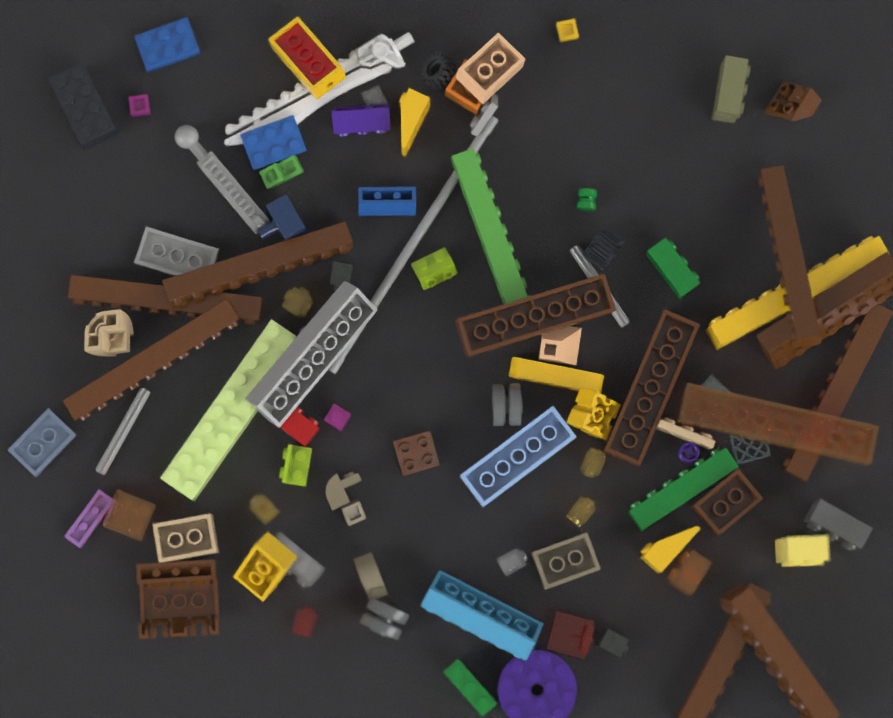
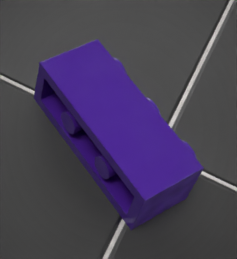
(361, 119)

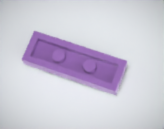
(89, 519)

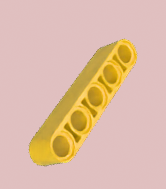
(554, 375)

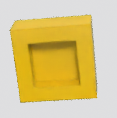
(567, 30)

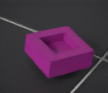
(139, 105)

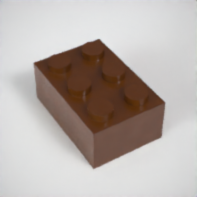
(727, 502)

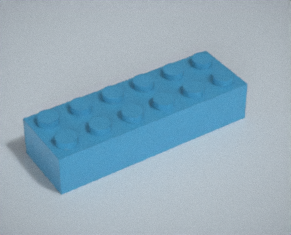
(482, 615)

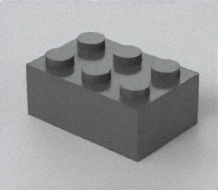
(837, 525)

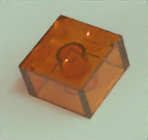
(129, 515)
(689, 572)

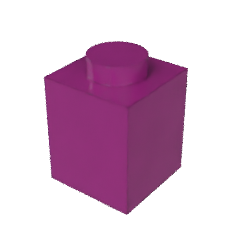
(337, 417)

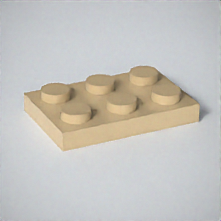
(686, 433)

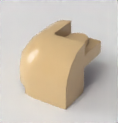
(108, 333)

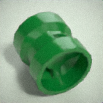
(587, 199)

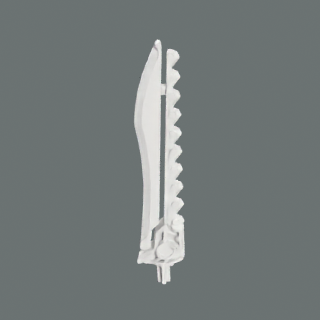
(368, 56)

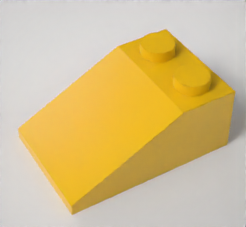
(413, 111)
(662, 552)

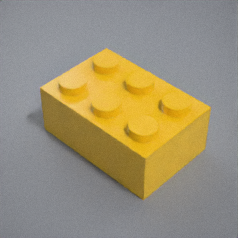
(265, 566)

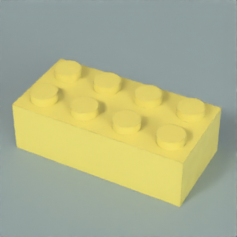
(802, 551)

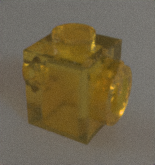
(297, 301)
(592, 463)
(263, 508)
(581, 511)

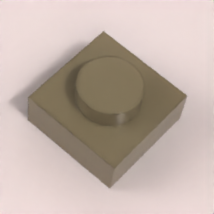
(353, 512)

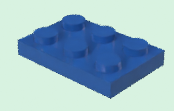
(167, 44)
(273, 142)

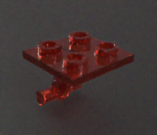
(571, 635)

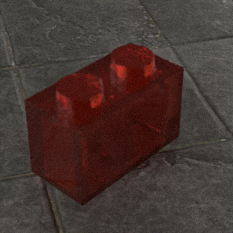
(305, 622)

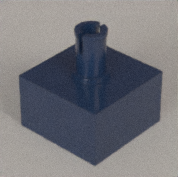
(284, 220)

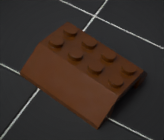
(178, 598)

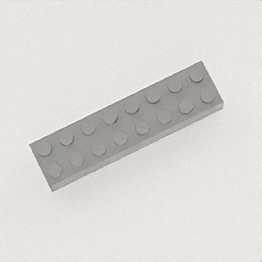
(311, 354)

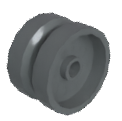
(506, 404)
(384, 618)

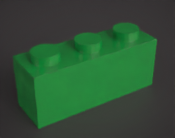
(673, 268)
(470, 687)

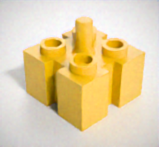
(593, 413)

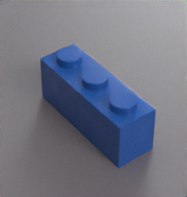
(386, 201)

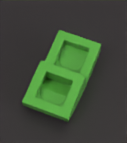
(281, 172)

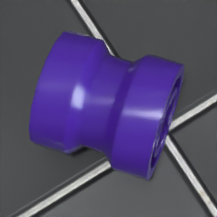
(691, 451)

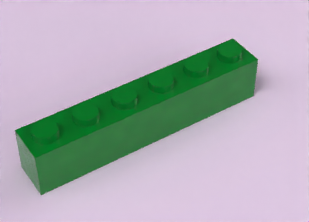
(682, 489)

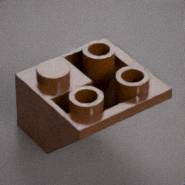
(793, 102)

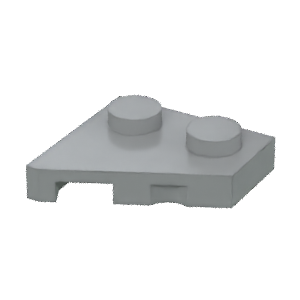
(485, 114)

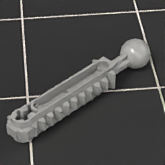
(187, 138)

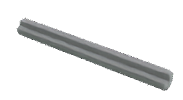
(590, 272)
(122, 431)

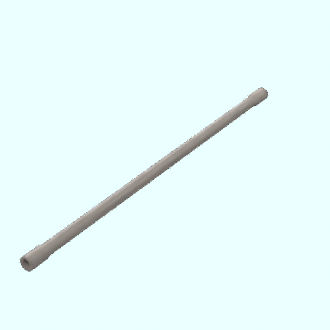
(417, 236)

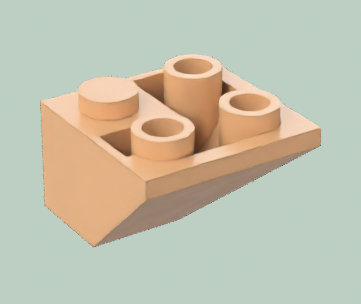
(561, 346)

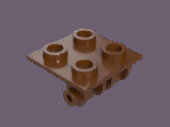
(416, 453)

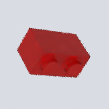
(300, 427)

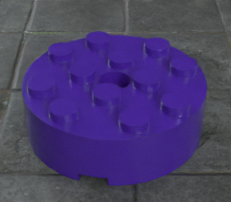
(540, 668)

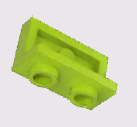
(434, 268)

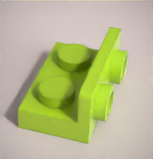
(296, 465)

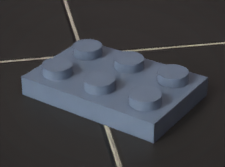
(42, 442)

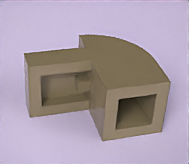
(336, 489)
(370, 576)

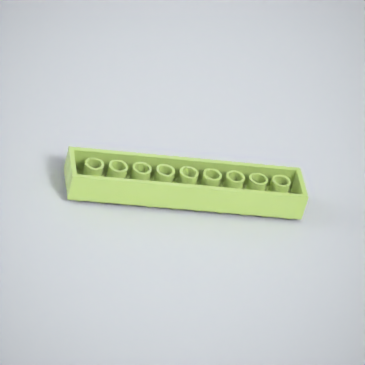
(226, 416)

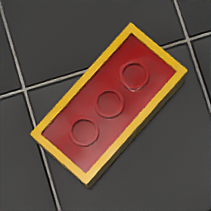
(307, 58)

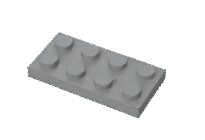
(173, 253)

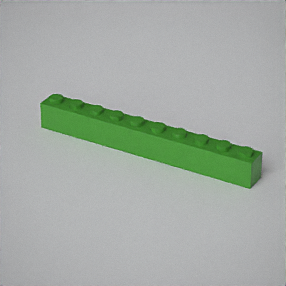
(488, 226)

